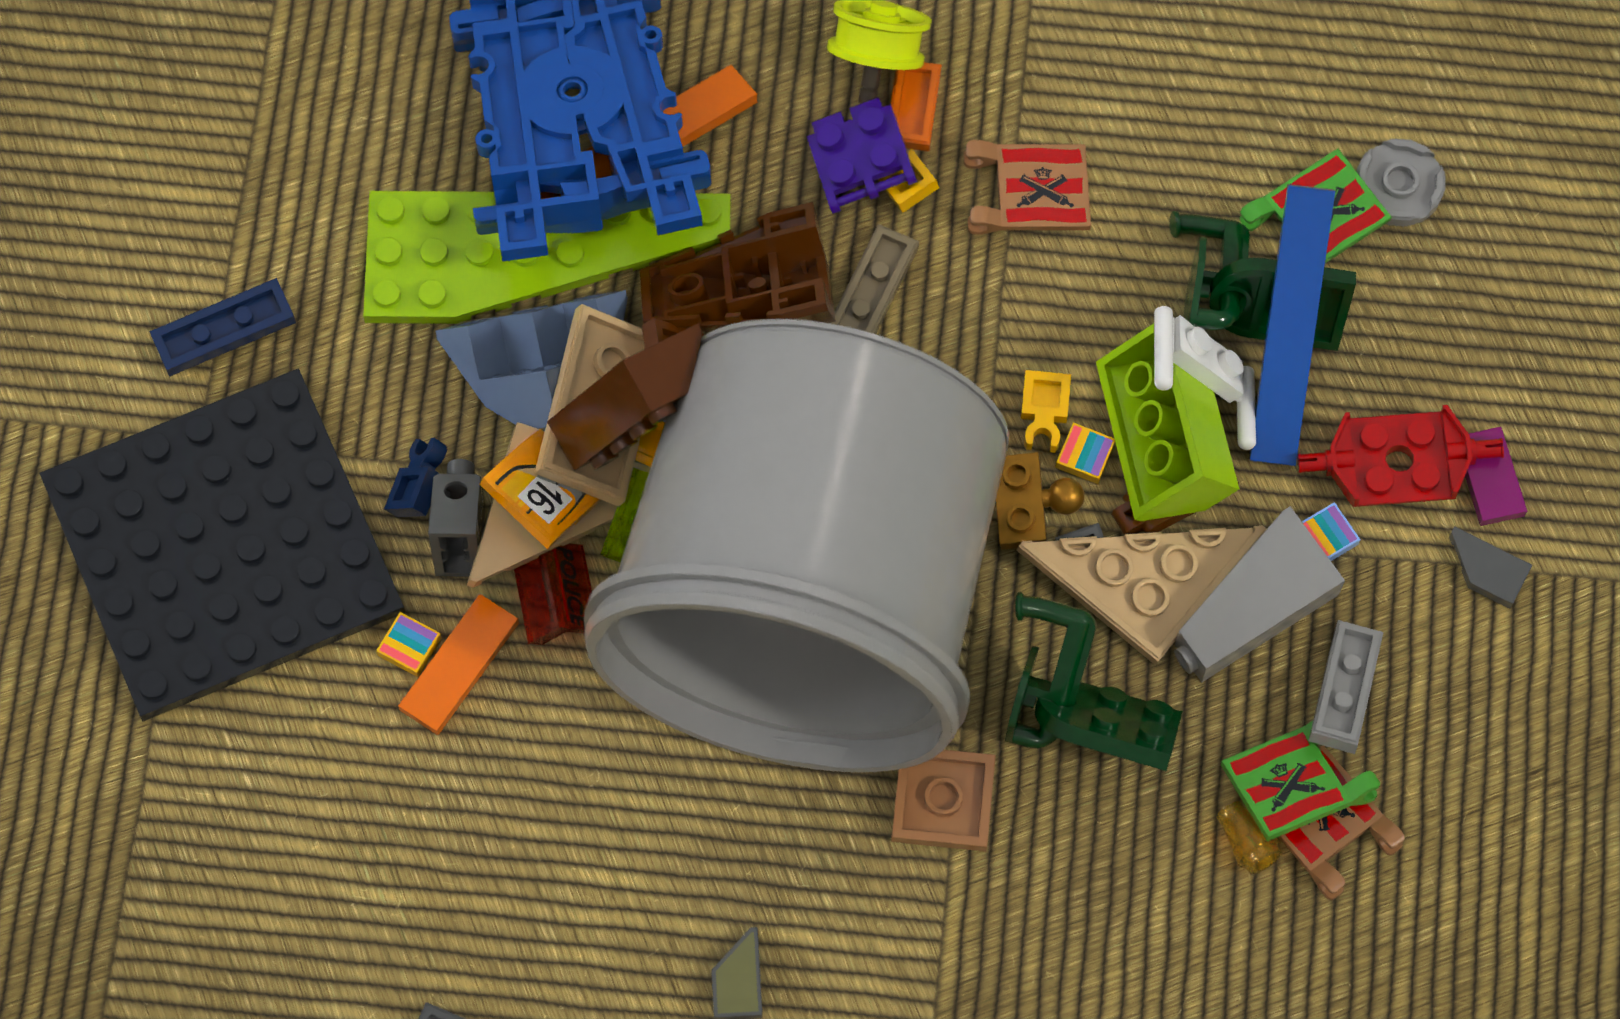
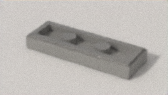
(1346, 687)

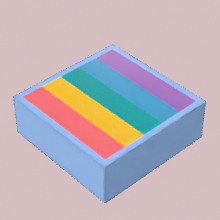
(1332, 531)

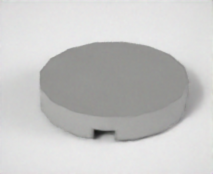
(1404, 180)

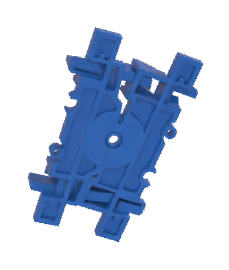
(533, 128)

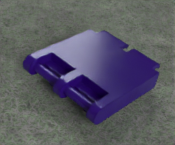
(859, 153)

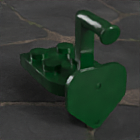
(1244, 285)
(1082, 712)

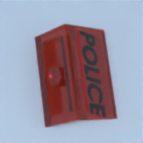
(554, 593)

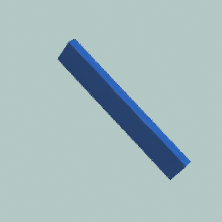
(1292, 323)

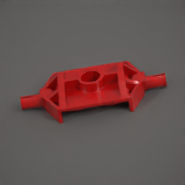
(1432, 440)

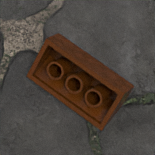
(627, 401)

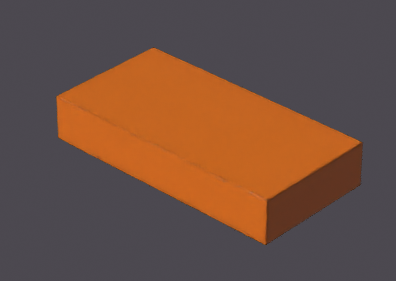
(915, 104)

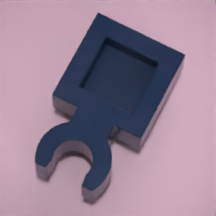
(413, 485)

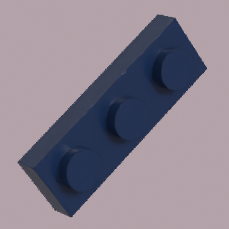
(222, 327)

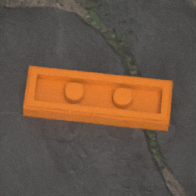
(458, 664)

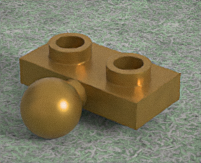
(1023, 500)

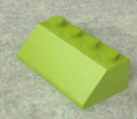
(1167, 439)

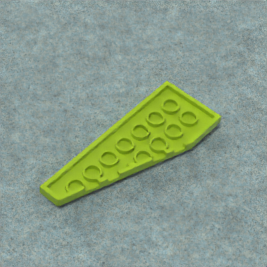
(437, 270)

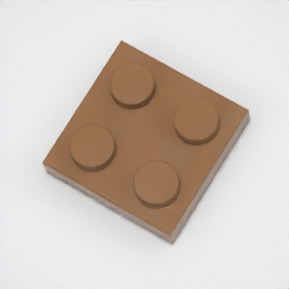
(945, 801)

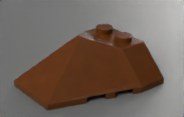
(751, 276)

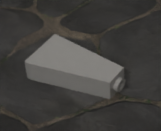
(1260, 597)

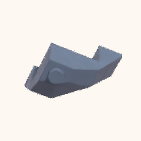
(518, 356)

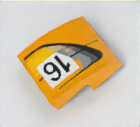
(534, 501)

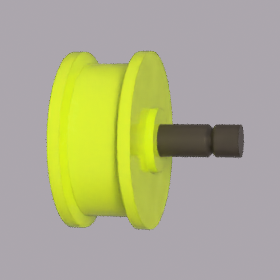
(879, 38)

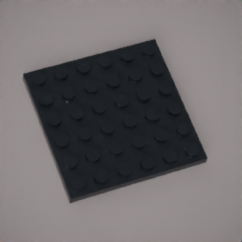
(221, 544)

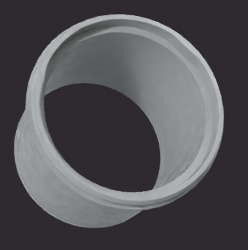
(807, 550)

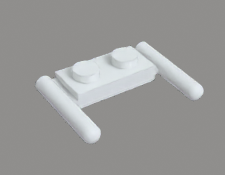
(1207, 362)

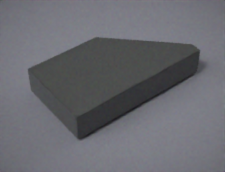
(1489, 568)

